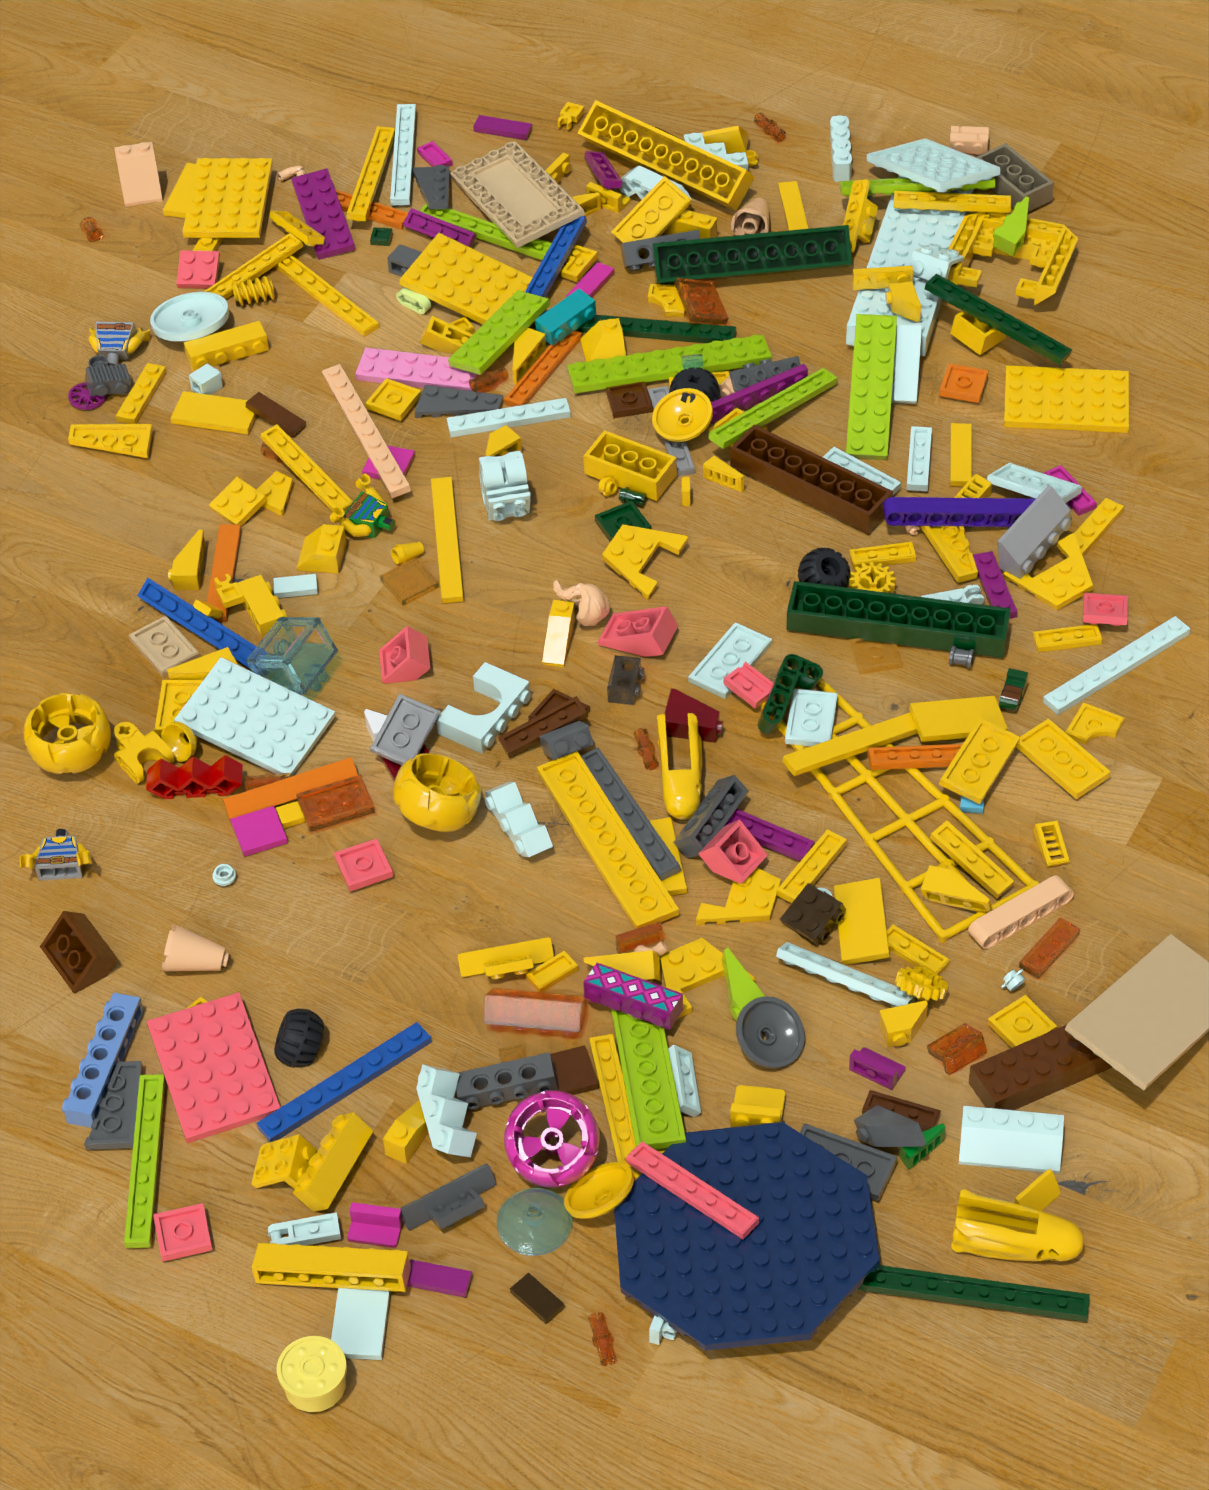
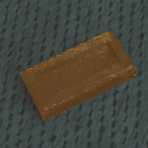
(646, 936)

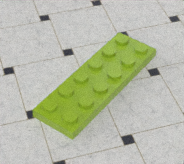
(499, 332)

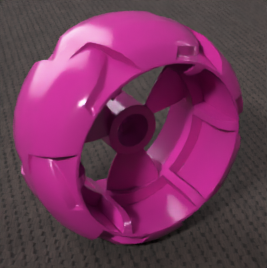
(575, 1160)

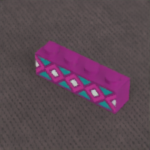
(633, 996)

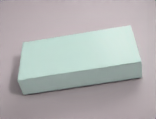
(295, 586)

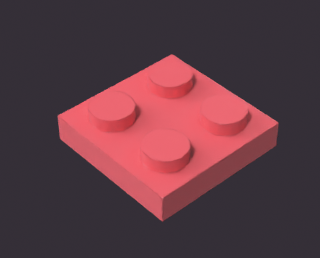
(198, 269)
(1105, 609)
(363, 864)
(182, 1232)

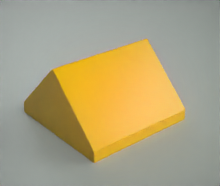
(734, 138)

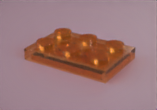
(701, 301)
(335, 803)

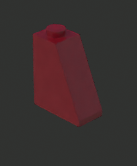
(677, 717)

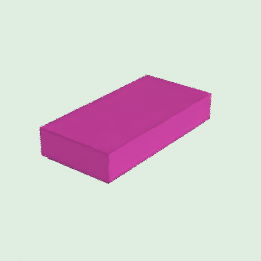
(434, 155)

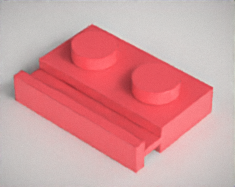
(749, 684)

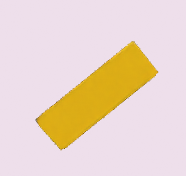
(1040, 1192)

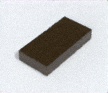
(537, 1298)

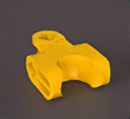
(137, 749)

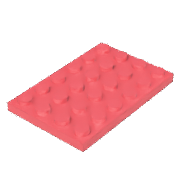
(213, 1067)

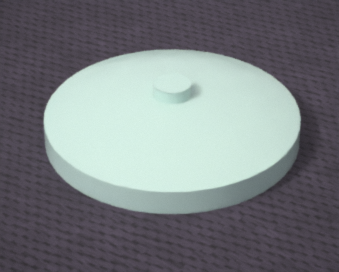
(189, 316)

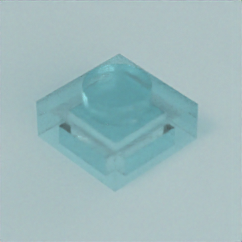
(692, 361)

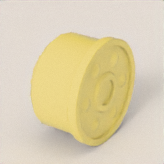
(312, 1373)

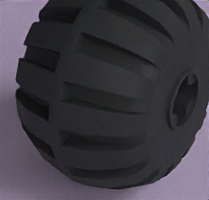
(696, 379)
(824, 568)
(299, 1038)

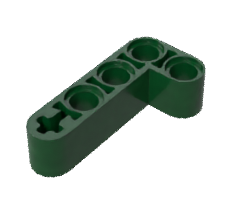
(793, 677)

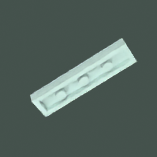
(919, 458)
(851, 463)

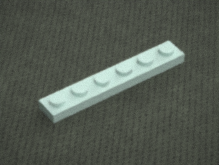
(509, 416)
(839, 973)

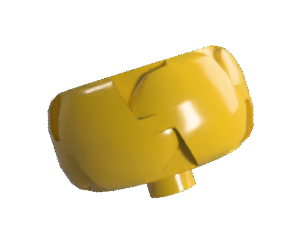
(75, 748)
(436, 792)

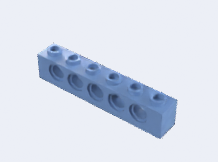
(104, 1051)

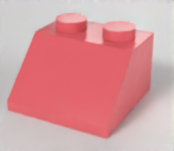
(404, 657)
(733, 852)

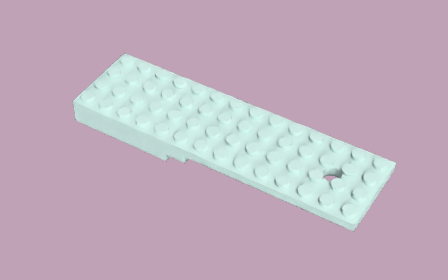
(897, 238)

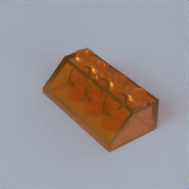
(534, 1010)

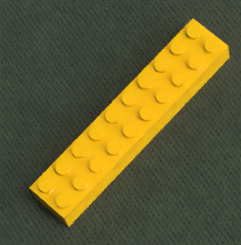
(666, 155)

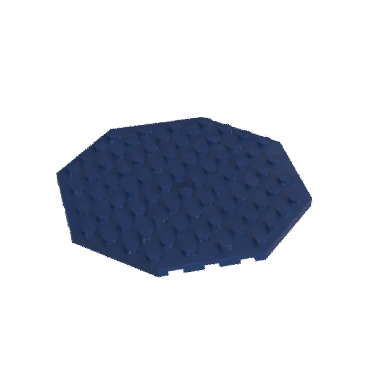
(778, 1281)

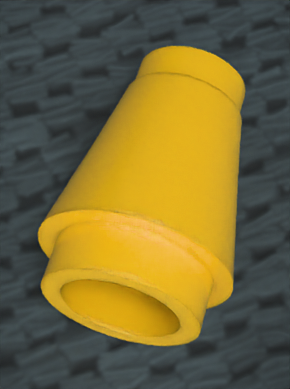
(405, 552)

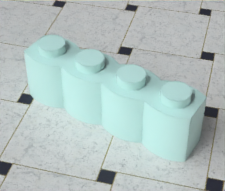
(840, 148)

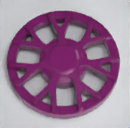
(84, 397)

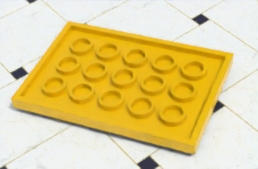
(228, 198)
(463, 279)
(1066, 399)

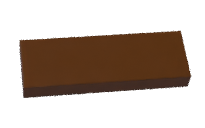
(275, 414)
(925, 1116)

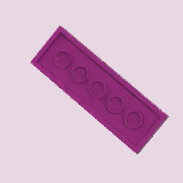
(323, 212)

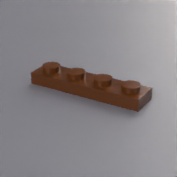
(529, 732)

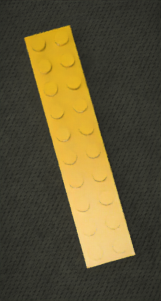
(607, 841)

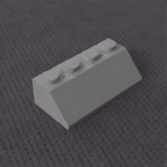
(1033, 533)

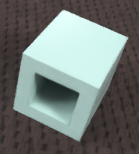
(206, 380)

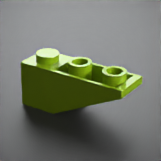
(1012, 232)

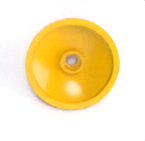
(672, 414)
(599, 1190)

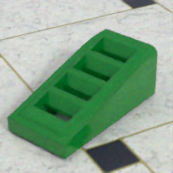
(912, 1155)

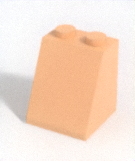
(138, 174)

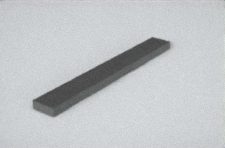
(632, 816)

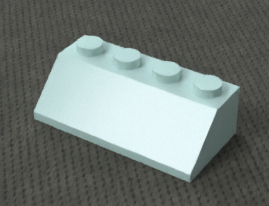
(1011, 1139)

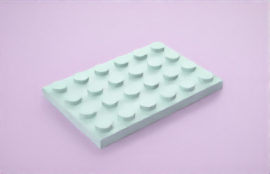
(933, 165)
(255, 718)

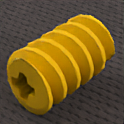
(253, 290)

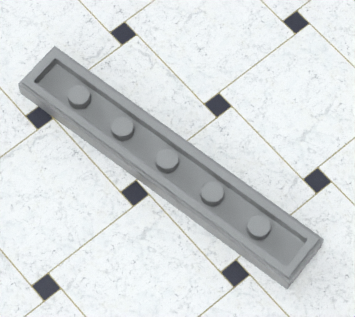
(677, 449)

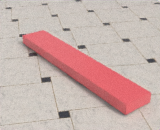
(692, 1190)

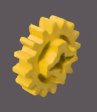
(873, 578)
(921, 983)

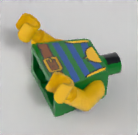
(366, 514)

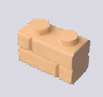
(969, 139)

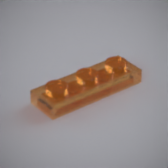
(1049, 948)

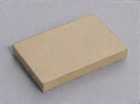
(163, 645)

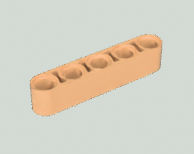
(1020, 912)

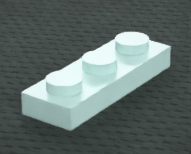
(685, 1080)

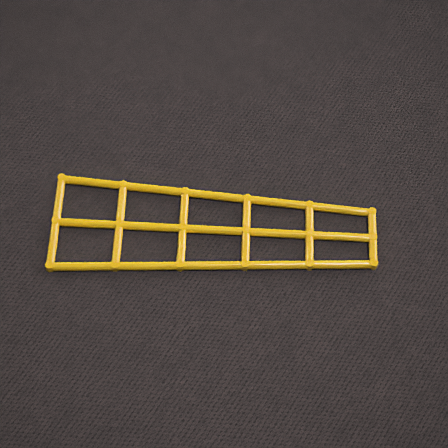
(907, 820)

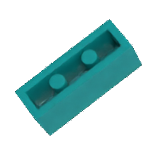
(566, 316)

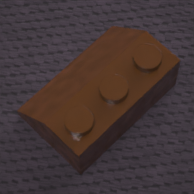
(78, 951)

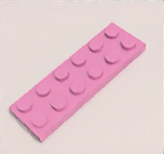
(411, 369)

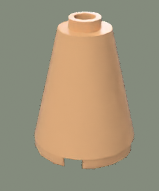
(751, 218)
(192, 952)

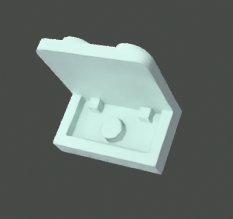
(933, 260)

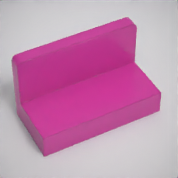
(375, 1225)

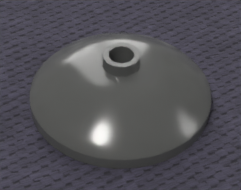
(779, 1025)

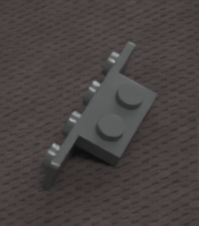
(754, 374)
(451, 1200)

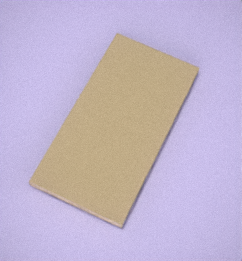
(516, 194)
(1149, 1013)

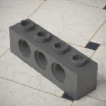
(630, 249)
(711, 815)
(515, 1073)

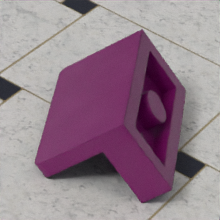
(876, 1067)

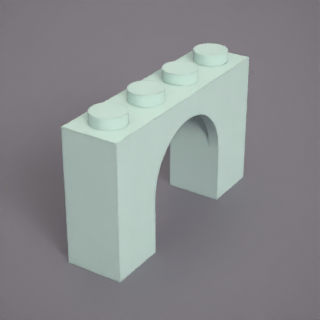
(480, 731)

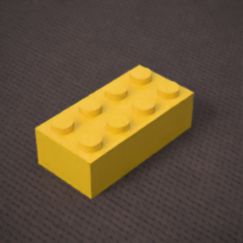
(630, 464)

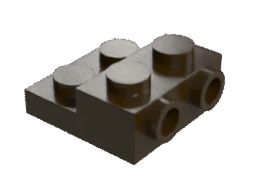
(813, 914)

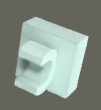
(660, 1328)

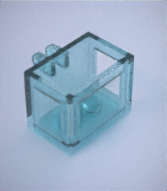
(291, 661)

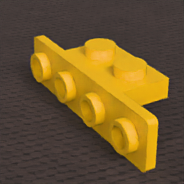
(860, 213)
(505, 958)

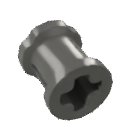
(961, 657)

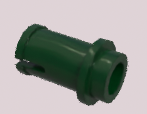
(627, 495)

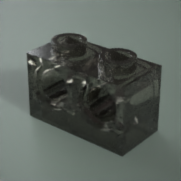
(625, 680)

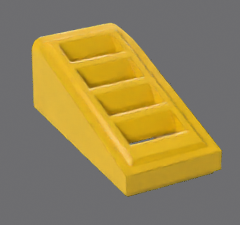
(723, 474)
(978, 485)
(1047, 828)

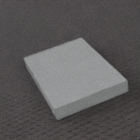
(404, 730)

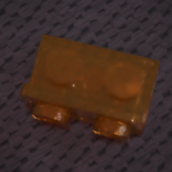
(958, 1048)

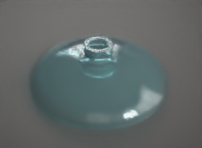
(535, 1232)

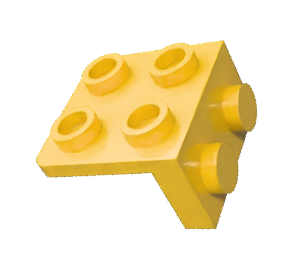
(756, 1106)
(282, 1161)

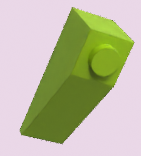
(739, 984)

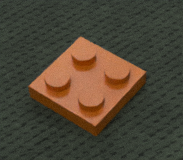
(963, 383)

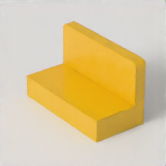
(609, 199)

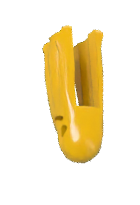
(683, 786)
(1012, 1231)

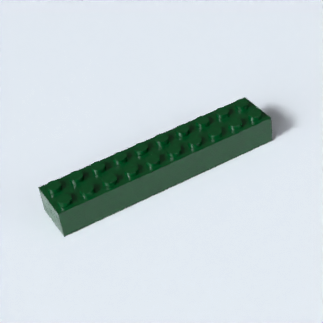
(752, 254)
(898, 619)

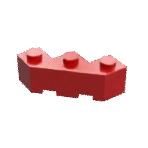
(194, 778)

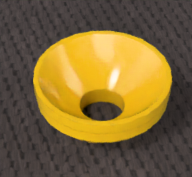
(173, 736)

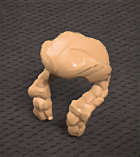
(592, 606)

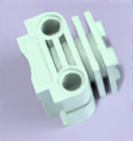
(504, 486)

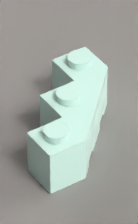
(717, 149)
(642, 181)
(517, 819)
(443, 1112)

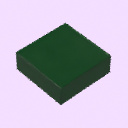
(381, 236)

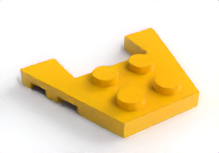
(633, 549)
(1061, 582)
(746, 901)
(691, 967)

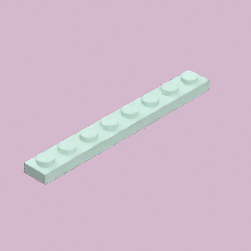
(403, 154)
(1116, 665)

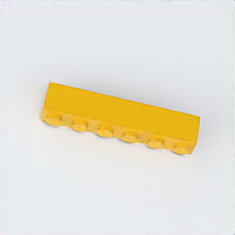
(331, 1267)

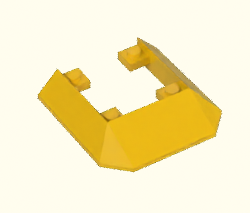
(1045, 245)

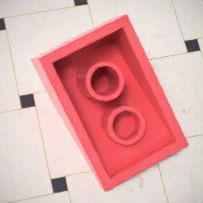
(640, 631)

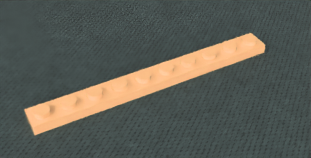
(366, 431)

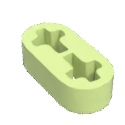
(413, 300)

